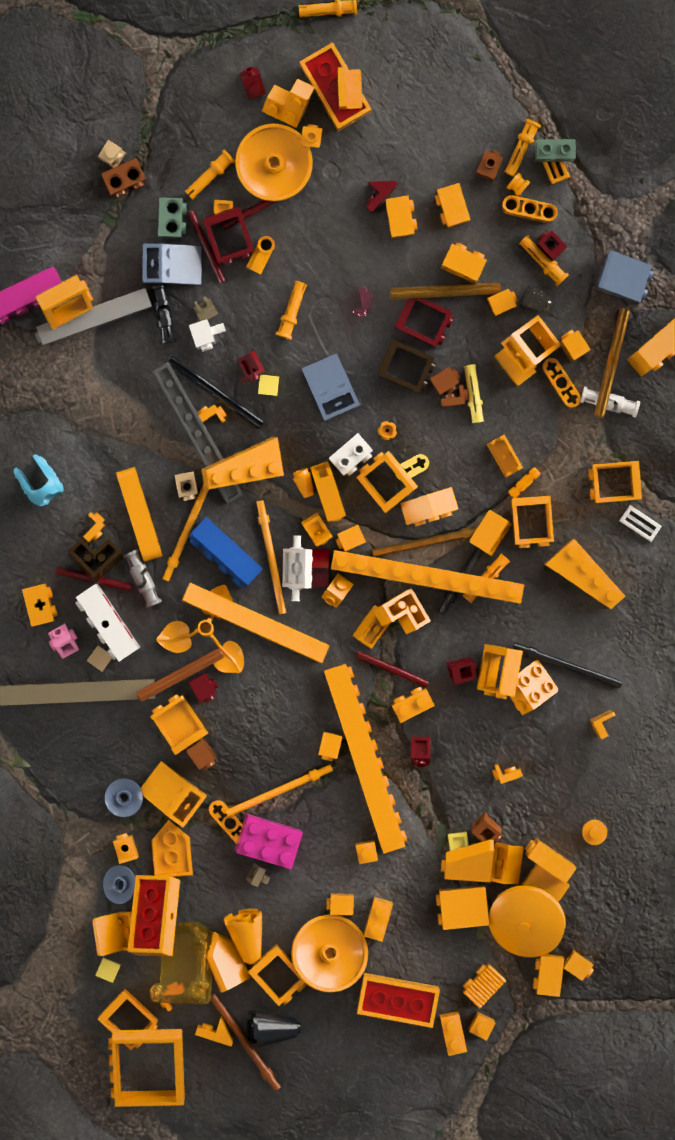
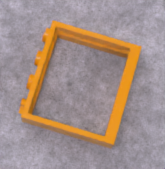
(147, 1098)

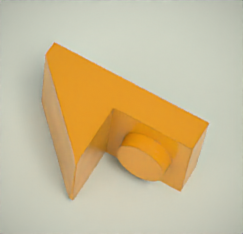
(220, 1035)

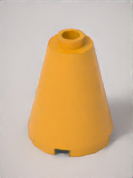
(246, 933)

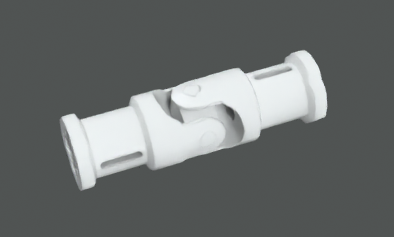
(622, 405)

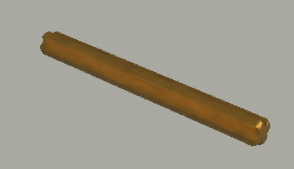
(444, 290)
(611, 364)

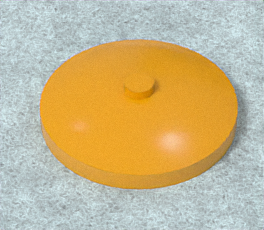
(273, 162)
(527, 921)
(329, 953)

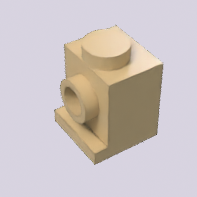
(111, 154)
(182, 479)

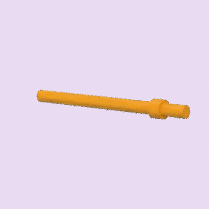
(263, 519)
(173, 560)
(313, 775)

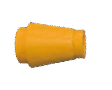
(304, 482)

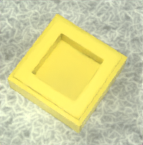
(268, 385)
(458, 840)
(108, 970)

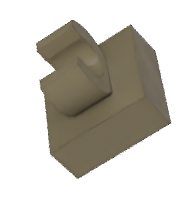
(205, 309)
(257, 875)

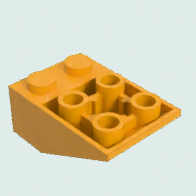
(172, 794)

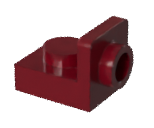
(420, 751)

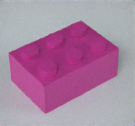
(268, 841)

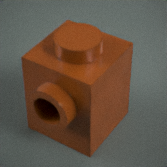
(489, 165)
(445, 381)

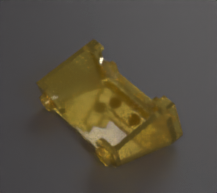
(186, 974)

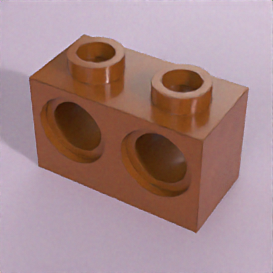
(121, 172)
(201, 754)

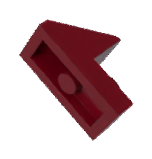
(383, 189)
(320, 568)

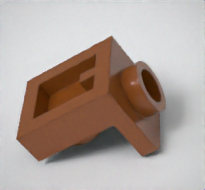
(452, 400)

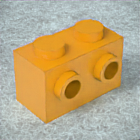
(413, 704)

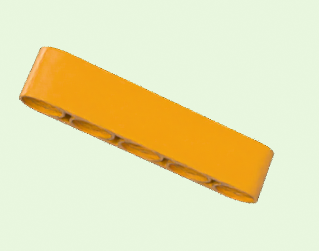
(139, 514)

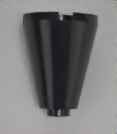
(270, 1028)

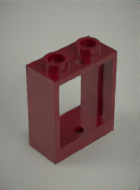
(222, 216)
(405, 313)

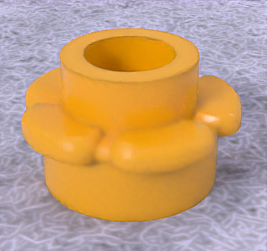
(382, 430)

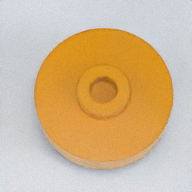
(594, 832)

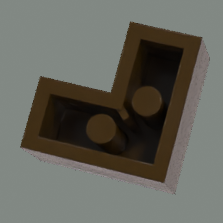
(98, 562)

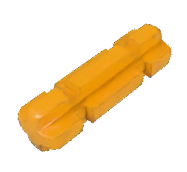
(523, 483)

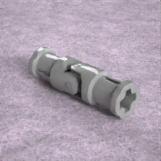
(140, 574)

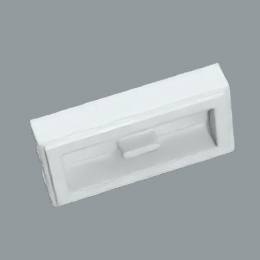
(653, 532)

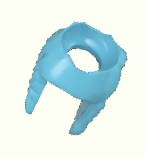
(51, 489)

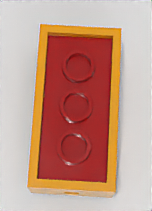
(322, 73)
(153, 915)
(398, 1000)

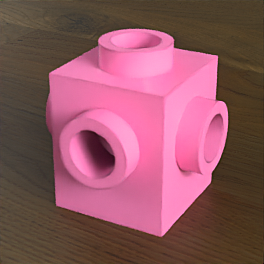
(63, 641)

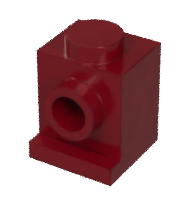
(559, 245)
(460, 676)

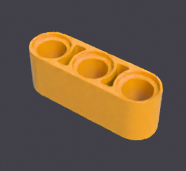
(538, 206)

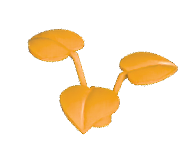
(177, 639)

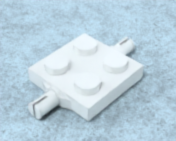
(297, 568)

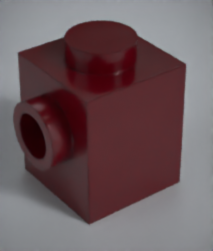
(204, 687)

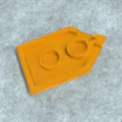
(171, 852)
(226, 963)

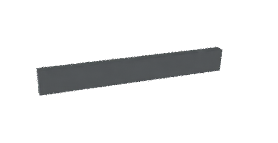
(192, 424)

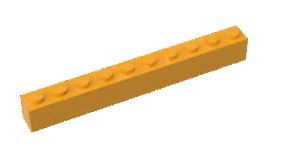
(427, 576)
(364, 758)

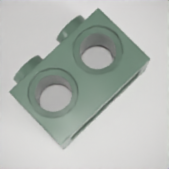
(555, 150)
(166, 218)

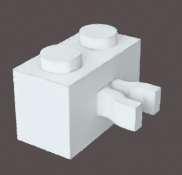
(203, 334)

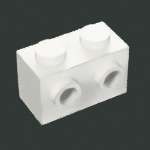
(351, 454)

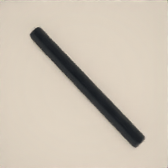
(216, 392)

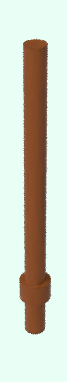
(266, 1073)

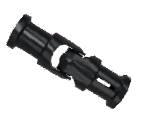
(164, 316)

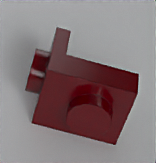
(252, 82)
(250, 366)

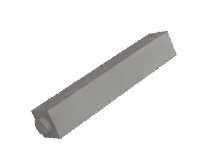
(98, 316)

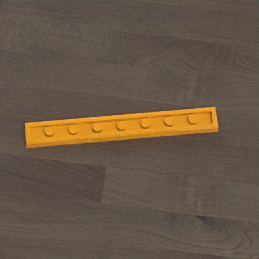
(255, 623)

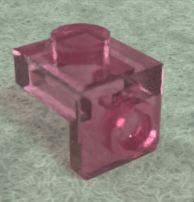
(366, 298)

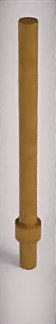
(466, 533)

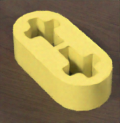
(412, 461)

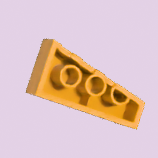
(655, 350)
(249, 465)
(582, 571)

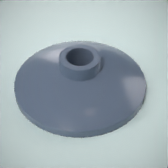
(116, 804)
(113, 884)

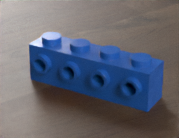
(225, 553)

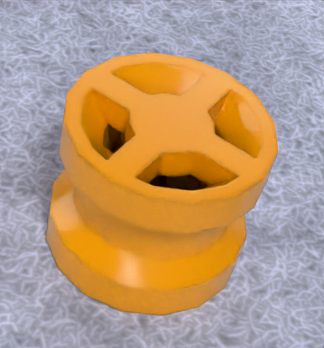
(518, 184)

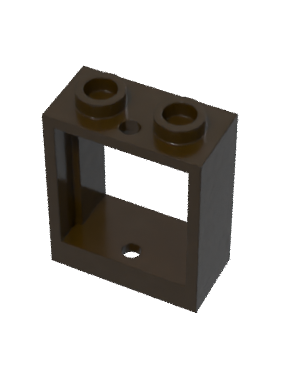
(388, 357)

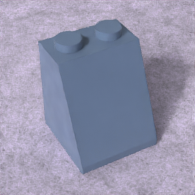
(624, 277)

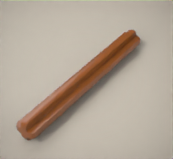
(180, 675)

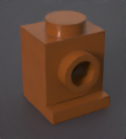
(480, 831)

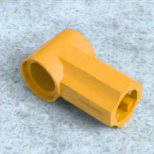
(260, 257)

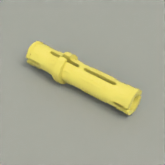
(470, 372)

